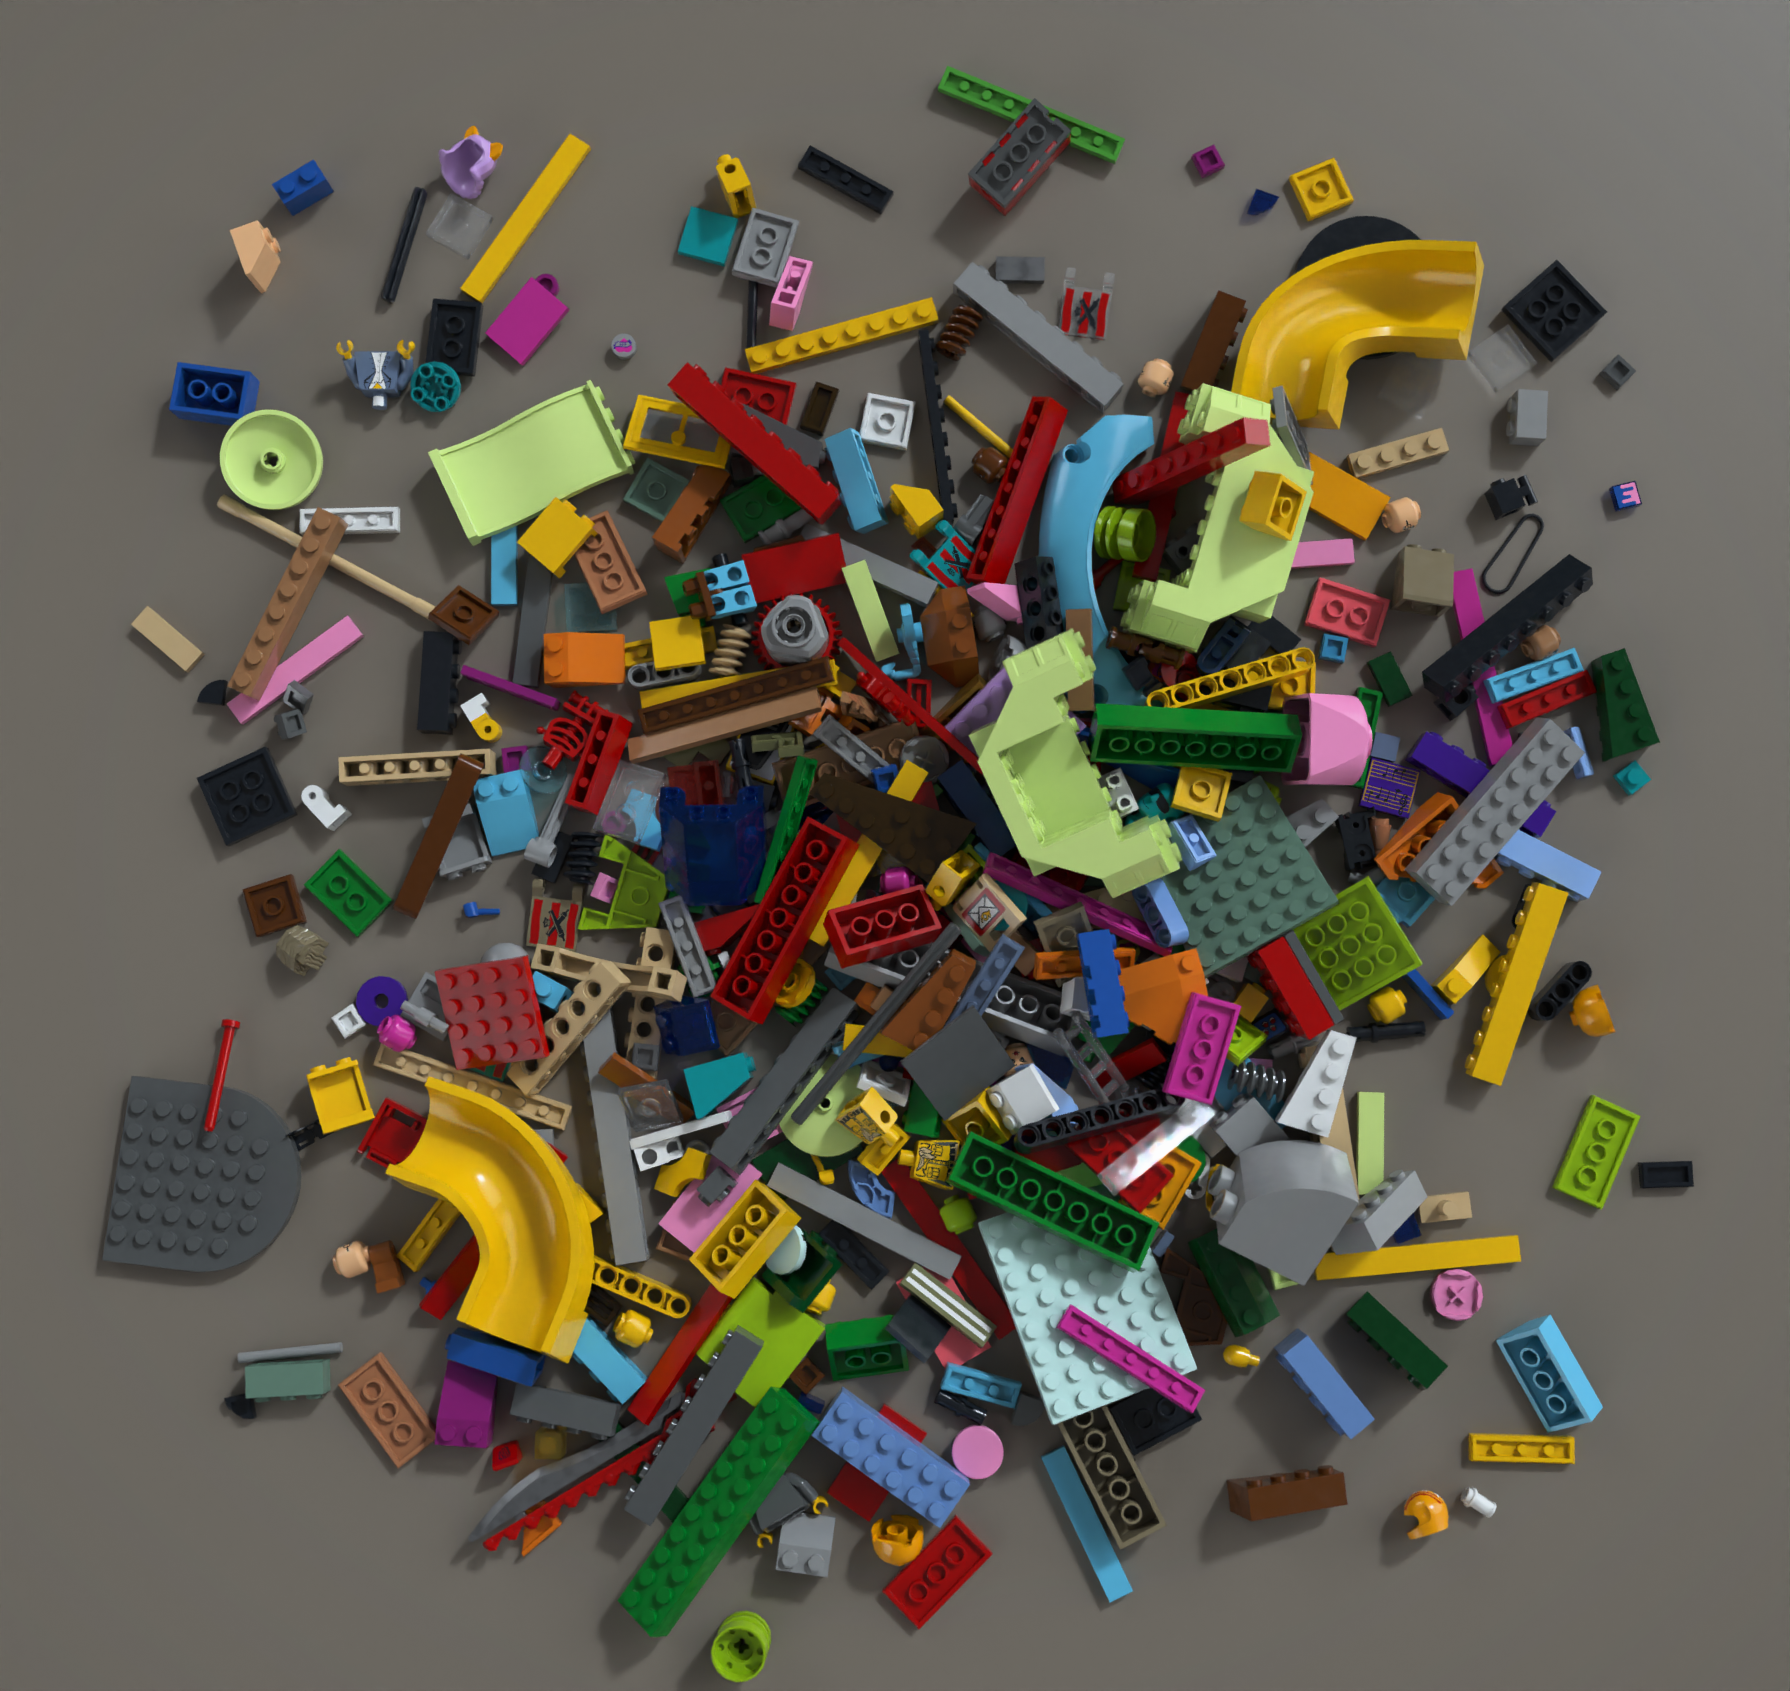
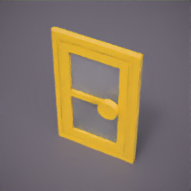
(674, 432)

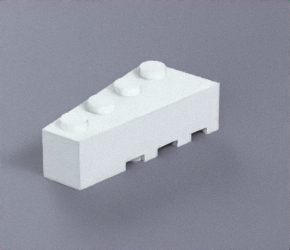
(1318, 1089)

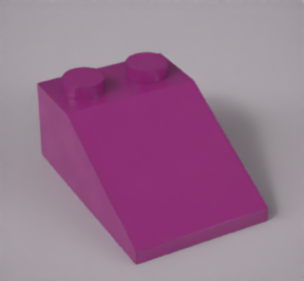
(466, 1407)

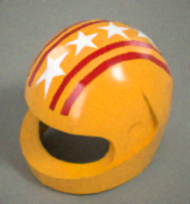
(1430, 1512)

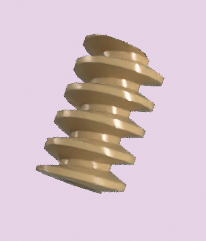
(730, 651)

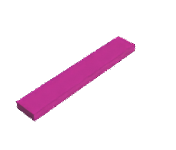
(1130, 1358)

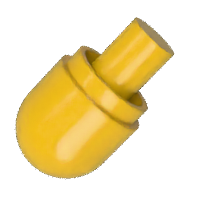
(1239, 1356)

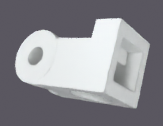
(318, 802)
(659, 1153)

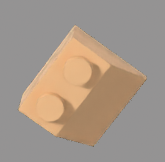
(257, 253)

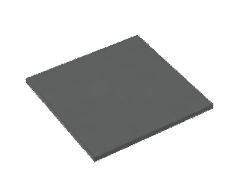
(958, 1063)

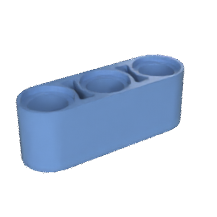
(1161, 914)

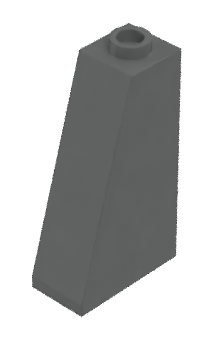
(806, 446)

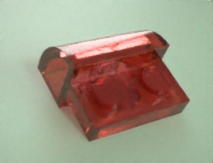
(698, 781)

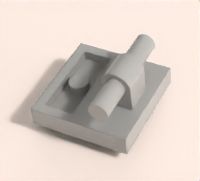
(425, 1008)

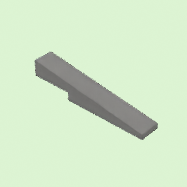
(885, 572)

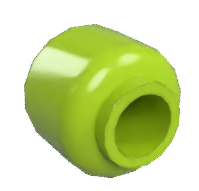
(958, 1214)

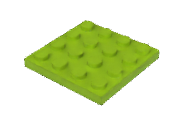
(1357, 944)

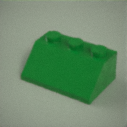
(864, 1349)

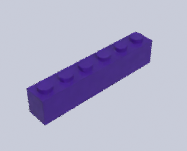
(1463, 775)

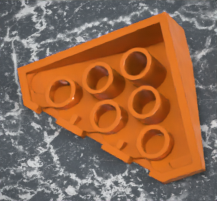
(1417, 833)
(1161, 990)

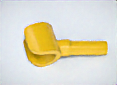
(825, 1176)

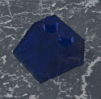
(686, 1026)

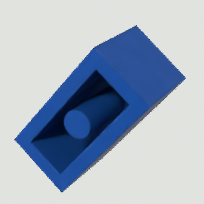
(302, 187)

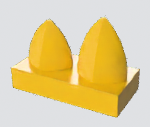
(879, 1154)

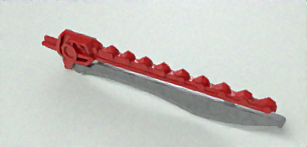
(556, 1475)

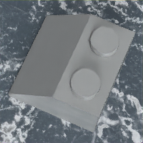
(806, 1544)

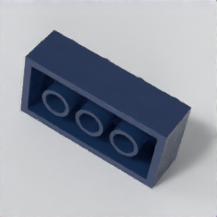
(974, 804)

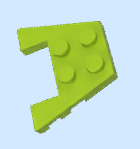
(636, 896)

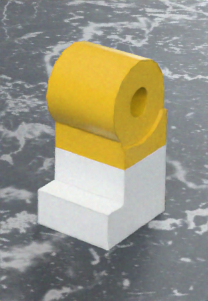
(480, 719)

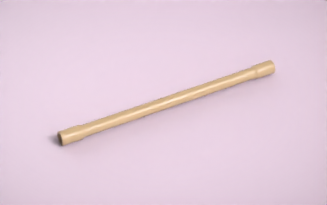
(239, 510)

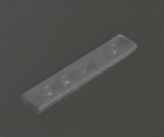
(1157, 1144)

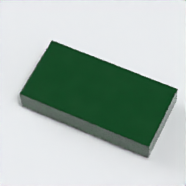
(1389, 679)

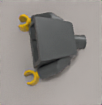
(783, 1503)

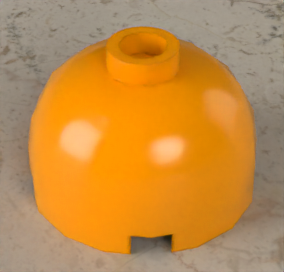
(1591, 1012)
(897, 1539)

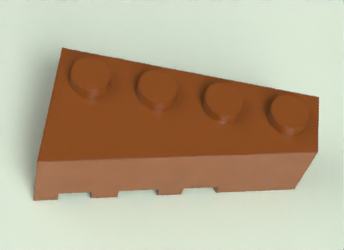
(692, 512)

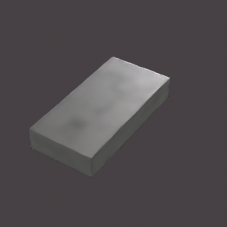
(1020, 270)

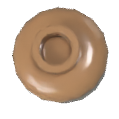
(1542, 643)

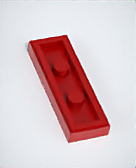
(1135, 1061)

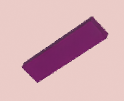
(510, 688)

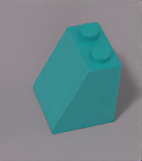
(717, 1081)

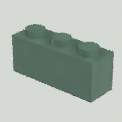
(287, 1379)

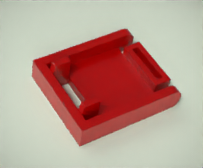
(390, 1138)

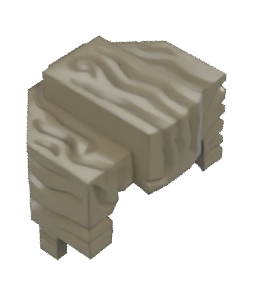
(301, 950)

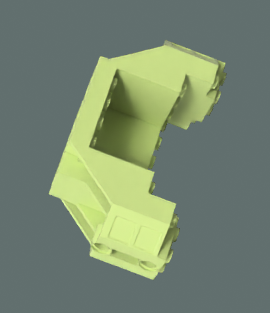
(1232, 565)
(1049, 785)

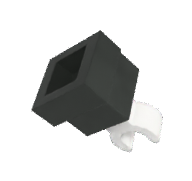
(742, 471)

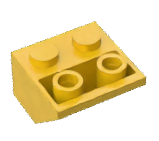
(916, 507)

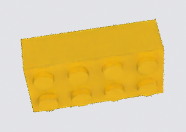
(744, 1239)

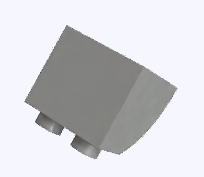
(1283, 1204)

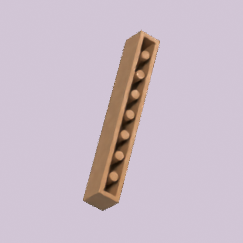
(288, 604)

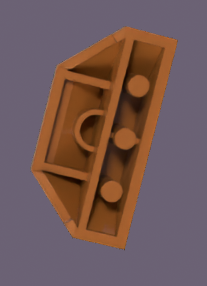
(950, 636)

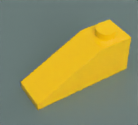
(1465, 970)

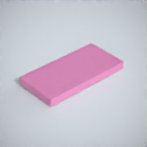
(691, 1219)

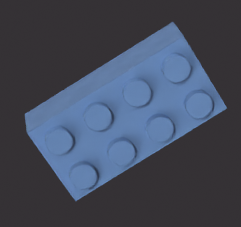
(1321, 1380)

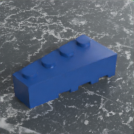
(1102, 983)

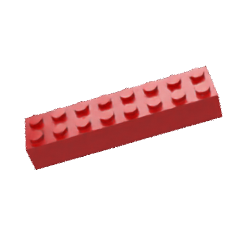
(751, 440)
(784, 921)

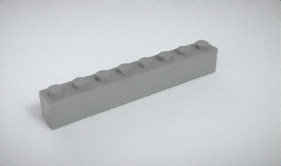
(1038, 337)

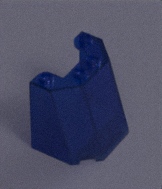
(713, 850)

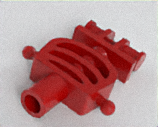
(885, 698)
(561, 745)

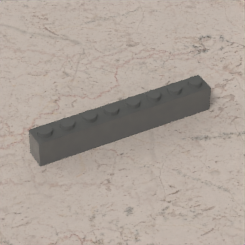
(785, 1081)
(694, 1424)

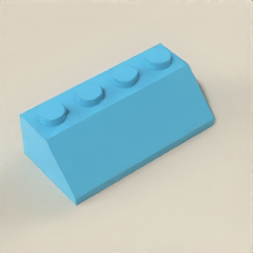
(1549, 1374)

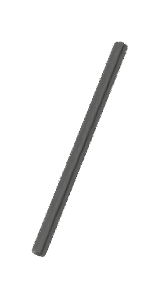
(876, 1023)

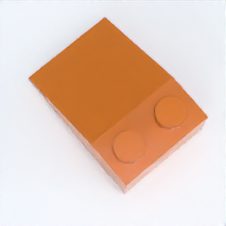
(583, 659)

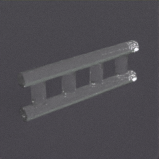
(1077, 1058)

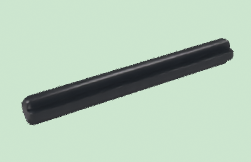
(404, 244)

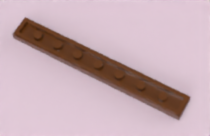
(736, 695)

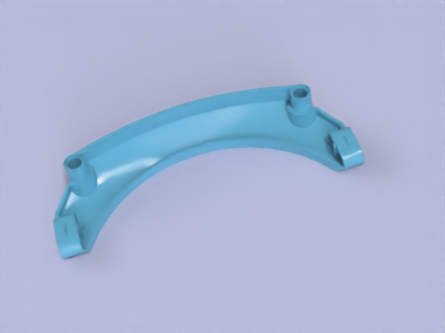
(1067, 529)

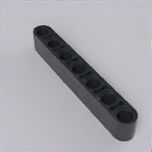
(1090, 1126)

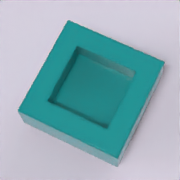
(1631, 777)

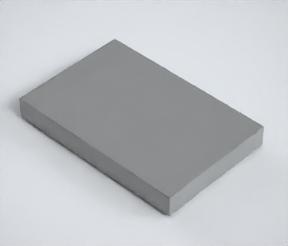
(765, 247)

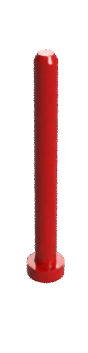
(218, 1083)

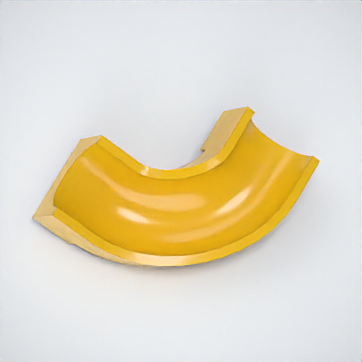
(1357, 305)
(523, 1214)

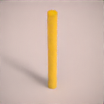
(978, 426)

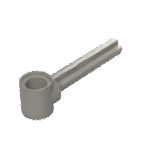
(542, 848)

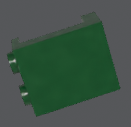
(808, 1281)

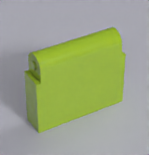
(785, 1334)

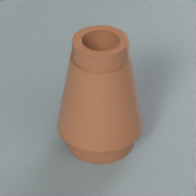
(1379, 832)

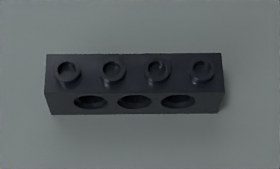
(1038, 599)

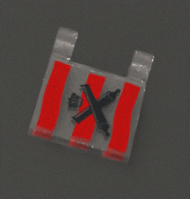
(1085, 310)

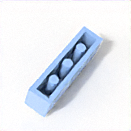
(1549, 865)

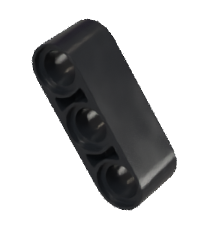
(1570, 986)

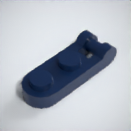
(1221, 648)

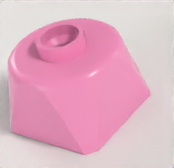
(1333, 739)

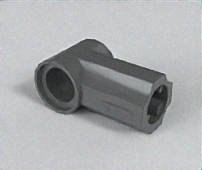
(971, 525)

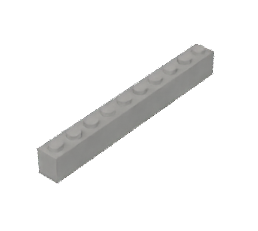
(614, 1149)

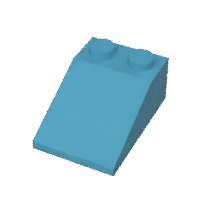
(506, 812)

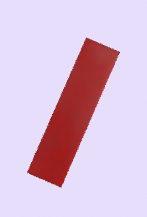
(1546, 699)

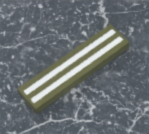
(948, 1305)

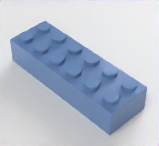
(891, 1457)

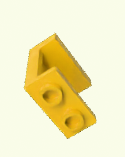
(557, 535)
(339, 1095)

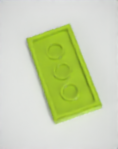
(1596, 1152)

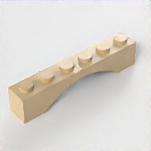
(575, 967)

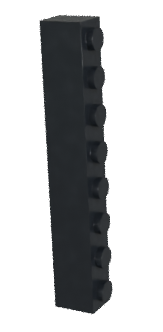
(1507, 628)

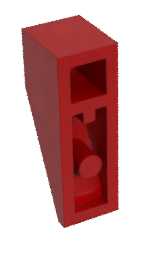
(723, 929)

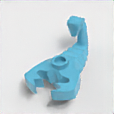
(910, 634)

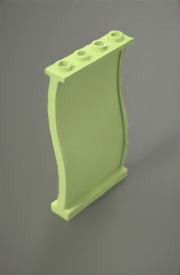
(531, 460)

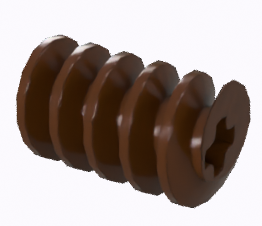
(957, 331)

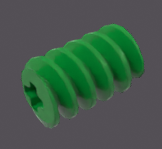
(793, 1014)

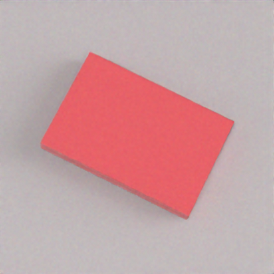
(1347, 612)

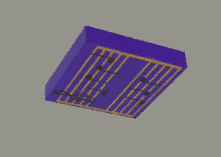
(1389, 788)

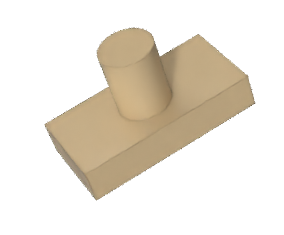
(1445, 1207)

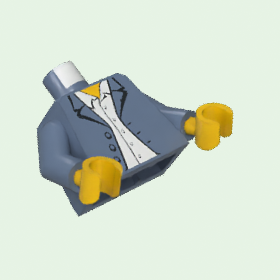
(379, 372)

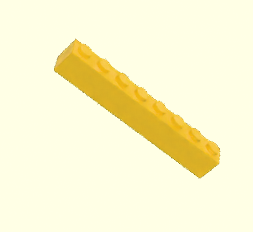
(1515, 983)

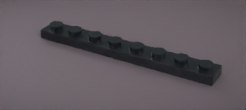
(936, 417)

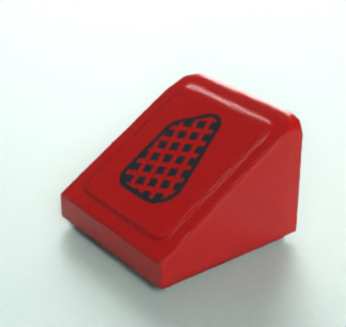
(506, 1455)

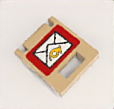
(985, 908)

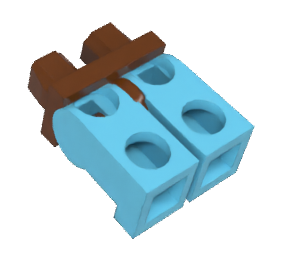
(720, 592)

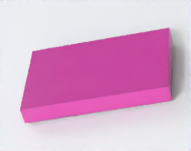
(527, 321)

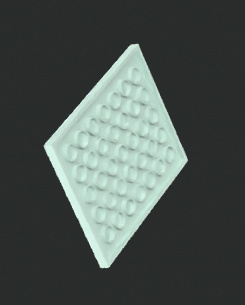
(1044, 1276)

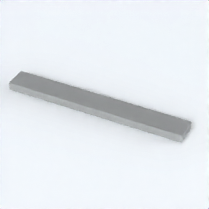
(864, 1221)

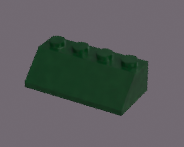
(1234, 1285)

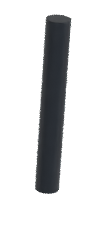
(752, 314)

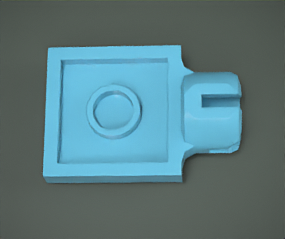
(1404, 899)

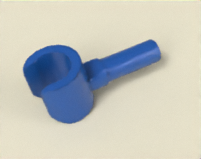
(471, 910)

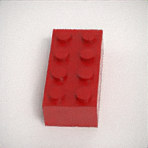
(882, 926)

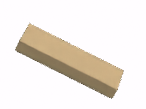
(167, 639)

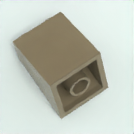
(1423, 581)

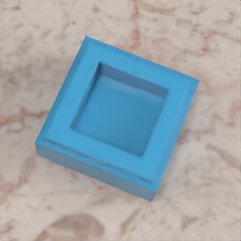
(1333, 648)

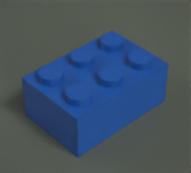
(213, 394)

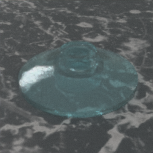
(550, 781)

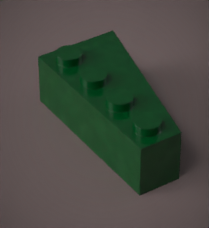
(1621, 707)
(1396, 1341)

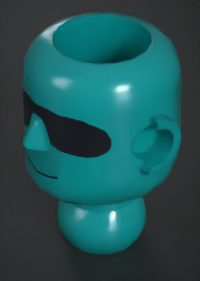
(1156, 803)

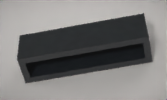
(438, 683)

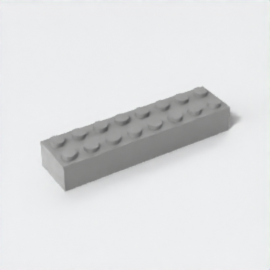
(1494, 811)

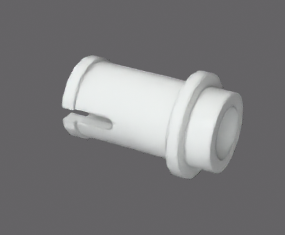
(1471, 1498)

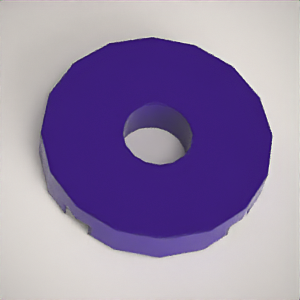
(371, 990)

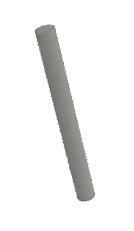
(291, 1352)

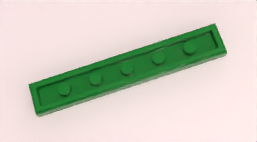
(788, 821)

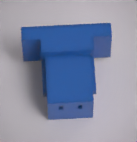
(427, 1284)

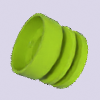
(1125, 534)
(734, 1659)

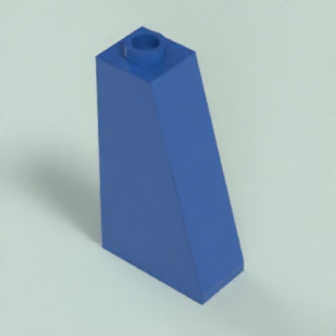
(494, 1356)

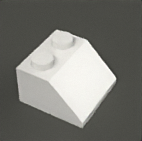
(1022, 1099)

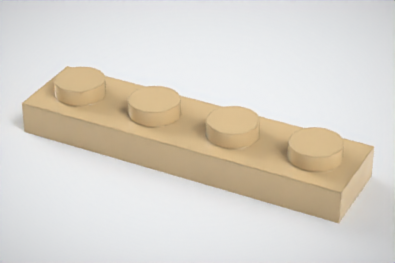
(1397, 453)

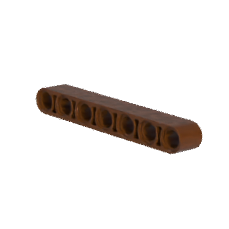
(438, 836)

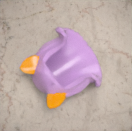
(469, 163)

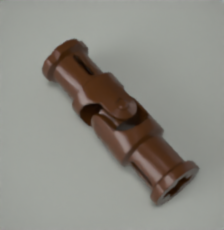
(1154, 650)

